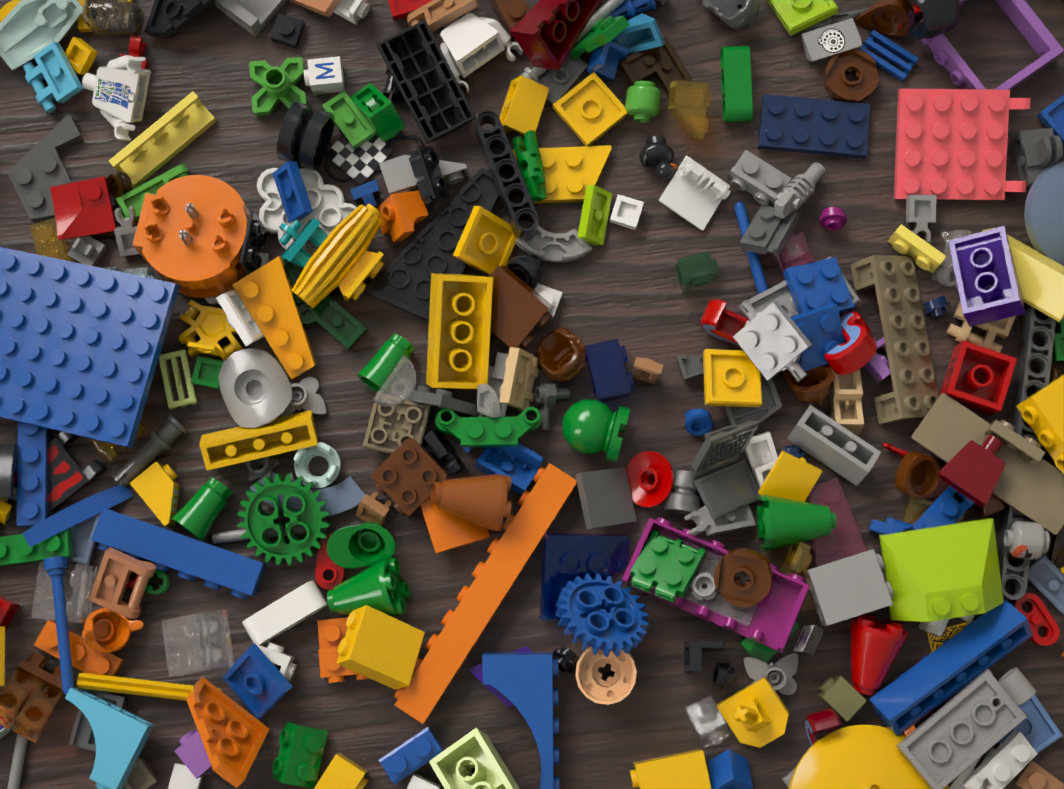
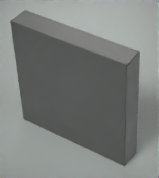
(605, 498)

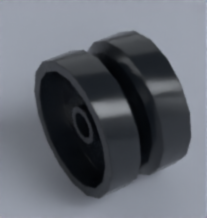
(305, 135)

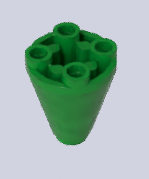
(376, 587)

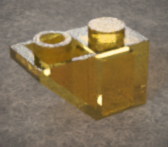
(688, 106)

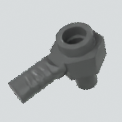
(546, 395)

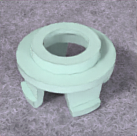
(302, 461)

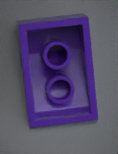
(986, 277)

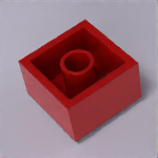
(978, 377)

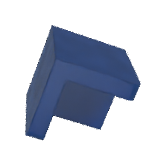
(605, 60)
(730, 771)

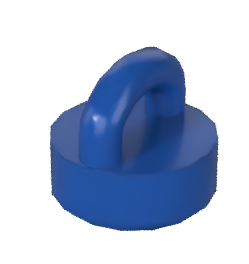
(698, 422)

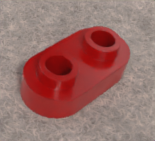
(325, 563)
(1037, 617)

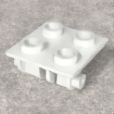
(694, 193)

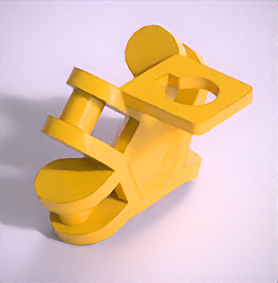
(211, 327)

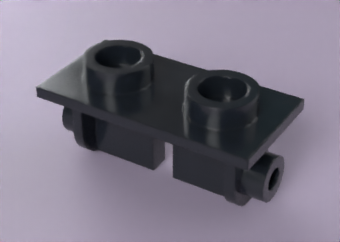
(426, 162)

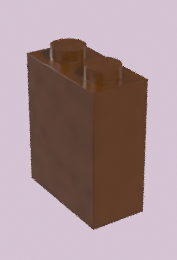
(516, 309)

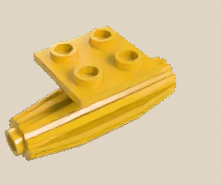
(342, 259)

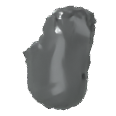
(730, 13)

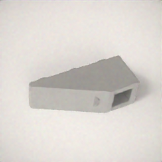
(400, 176)

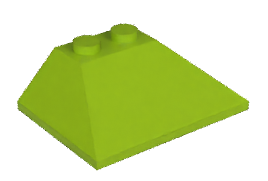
(942, 571)

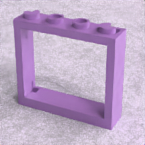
(1029, 26)

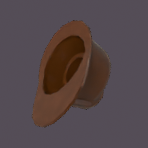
(813, 386)

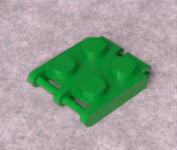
(667, 566)

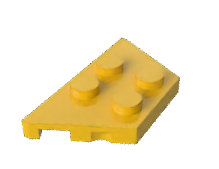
(571, 170)

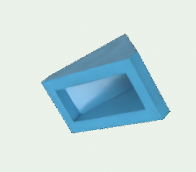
(640, 34)

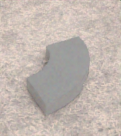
(555, 247)

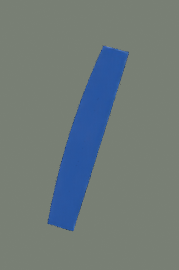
(76, 514)

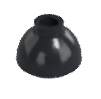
(526, 268)

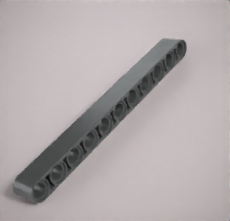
(1025, 380)

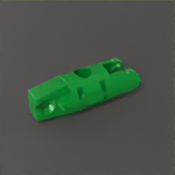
(531, 165)

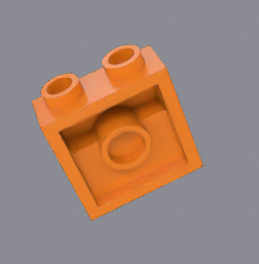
(330, 635)

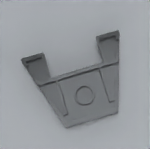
(44, 169)
(693, 367)

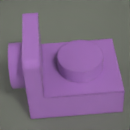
(879, 365)

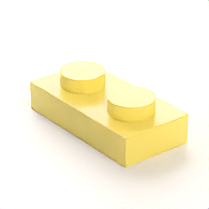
(923, 253)

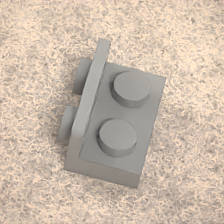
(758, 178)

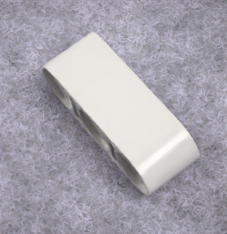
(284, 613)

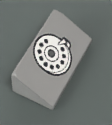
(831, 40)

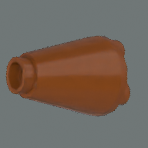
(475, 499)

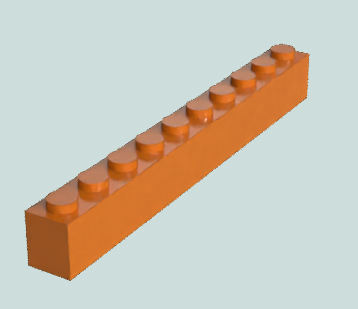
(486, 592)

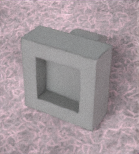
(87, 251)

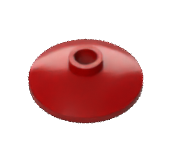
(640, 474)

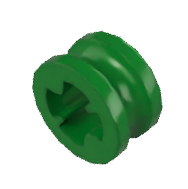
(163, 588)

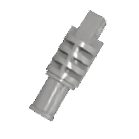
(798, 190)

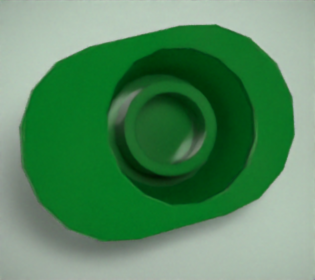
(360, 545)

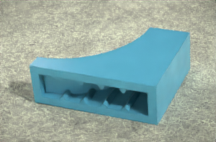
(117, 738)

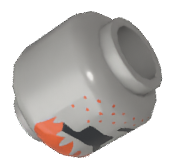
(1026, 540)

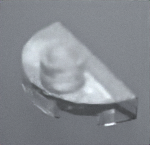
(398, 385)

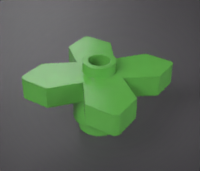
(277, 85)

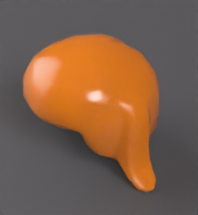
(108, 631)

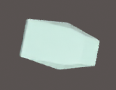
(35, 26)

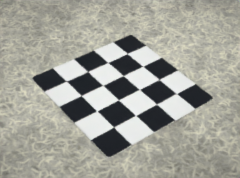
(359, 162)

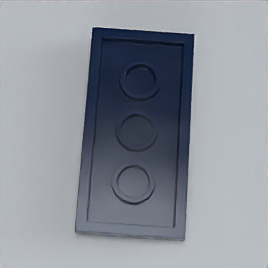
(814, 126)

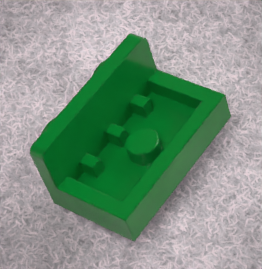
(299, 755)

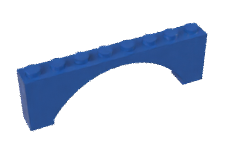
(528, 684)

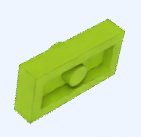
(594, 215)

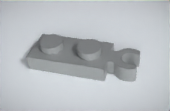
(734, 521)

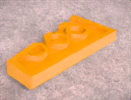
(274, 310)

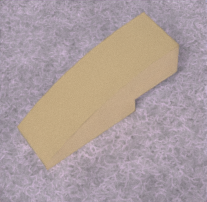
(846, 401)

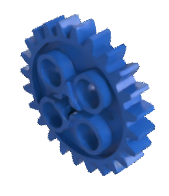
(602, 615)

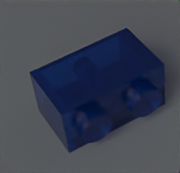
(608, 370)

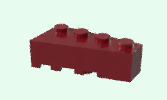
(552, 30)

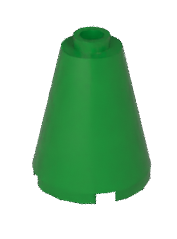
(791, 521)

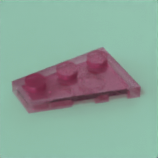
(846, 538)

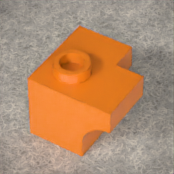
(401, 213)

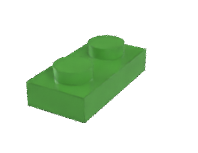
(349, 120)

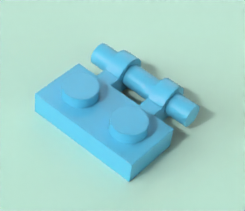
(57, 72)

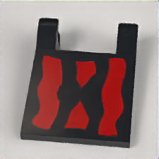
(65, 473)

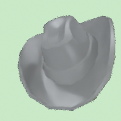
(254, 387)

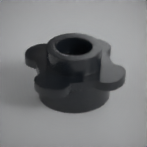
(566, 659)

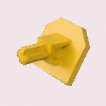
(755, 714)

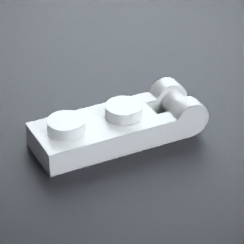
(1002, 763)

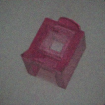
(795, 252)

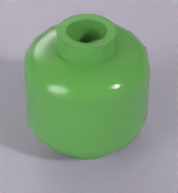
(643, 101)

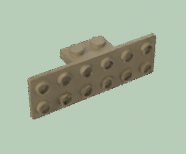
(1027, 479)

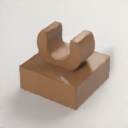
(372, 510)

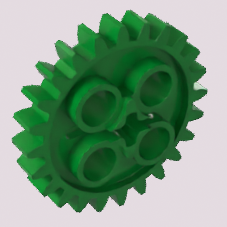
(258, 520)

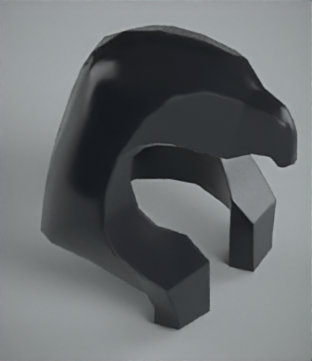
(939, 18)

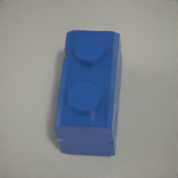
(411, 755)

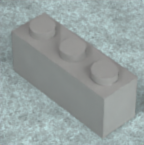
(834, 445)

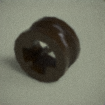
(119, 184)

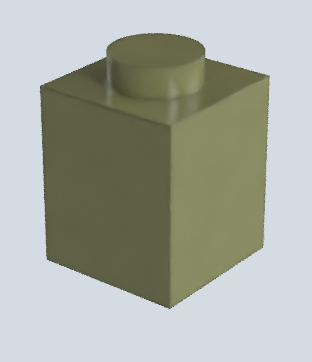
(841, 697)

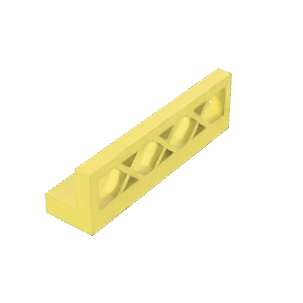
(163, 140)

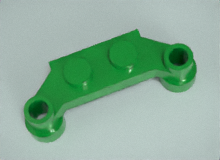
(488, 430)

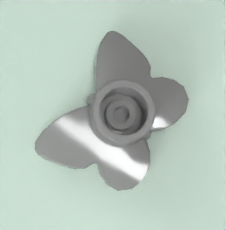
(305, 398)
(778, 674)

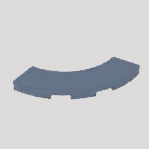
(340, 497)

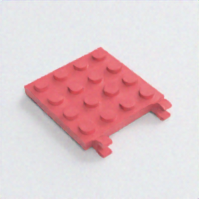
(954, 143)

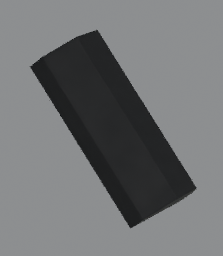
(426, 81)

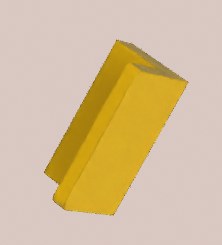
(523, 105)

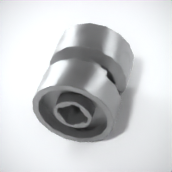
(684, 494)

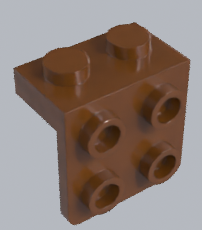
(408, 477)

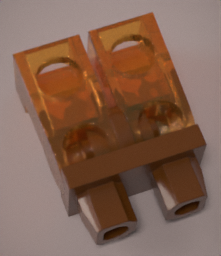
(39, 689)

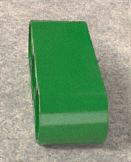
(736, 84)

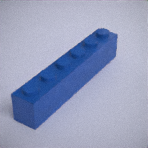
(180, 553)
(951, 667)

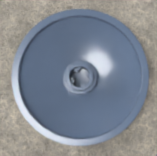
(1046, 213)

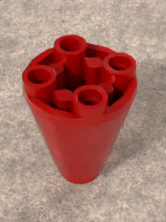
(873, 650)

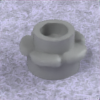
(696, 585)

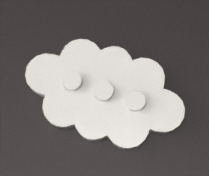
(326, 202)

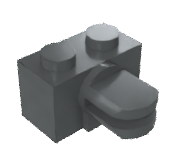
(1035, 152)

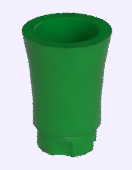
(385, 361)
(203, 508)

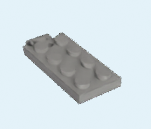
(966, 727)

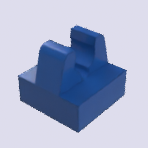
(365, 191)

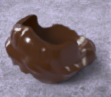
(561, 355)

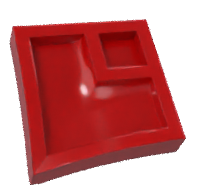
(83, 209)

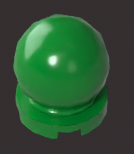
(593, 428)

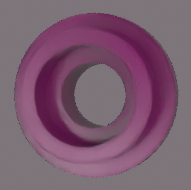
(833, 218)

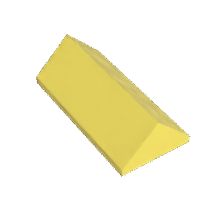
(1039, 279)

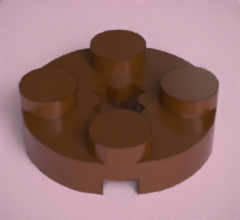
(848, 61)
(730, 586)

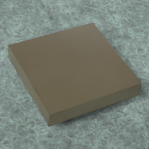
(394, 424)

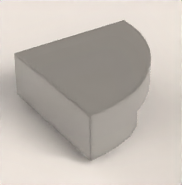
(487, 401)

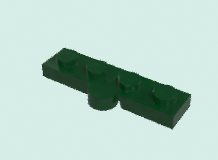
(327, 314)

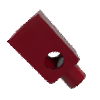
(975, 470)

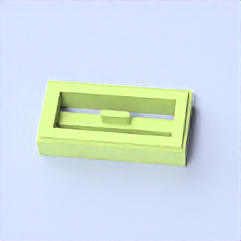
(182, 402)

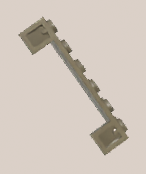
(903, 335)

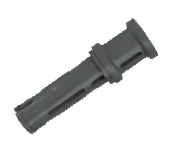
(160, 441)

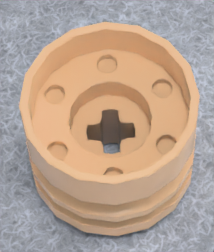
(607, 690)

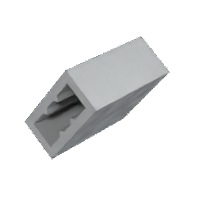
(849, 587)

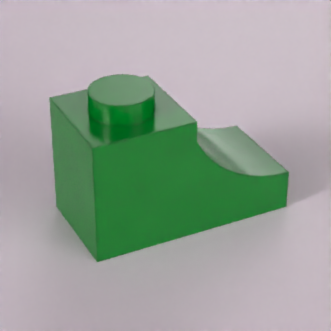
(378, 112)

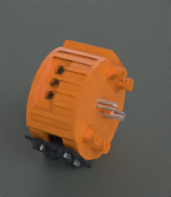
(199, 235)

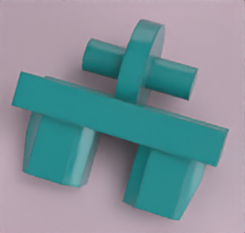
(310, 232)

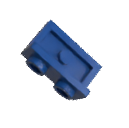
(517, 462)

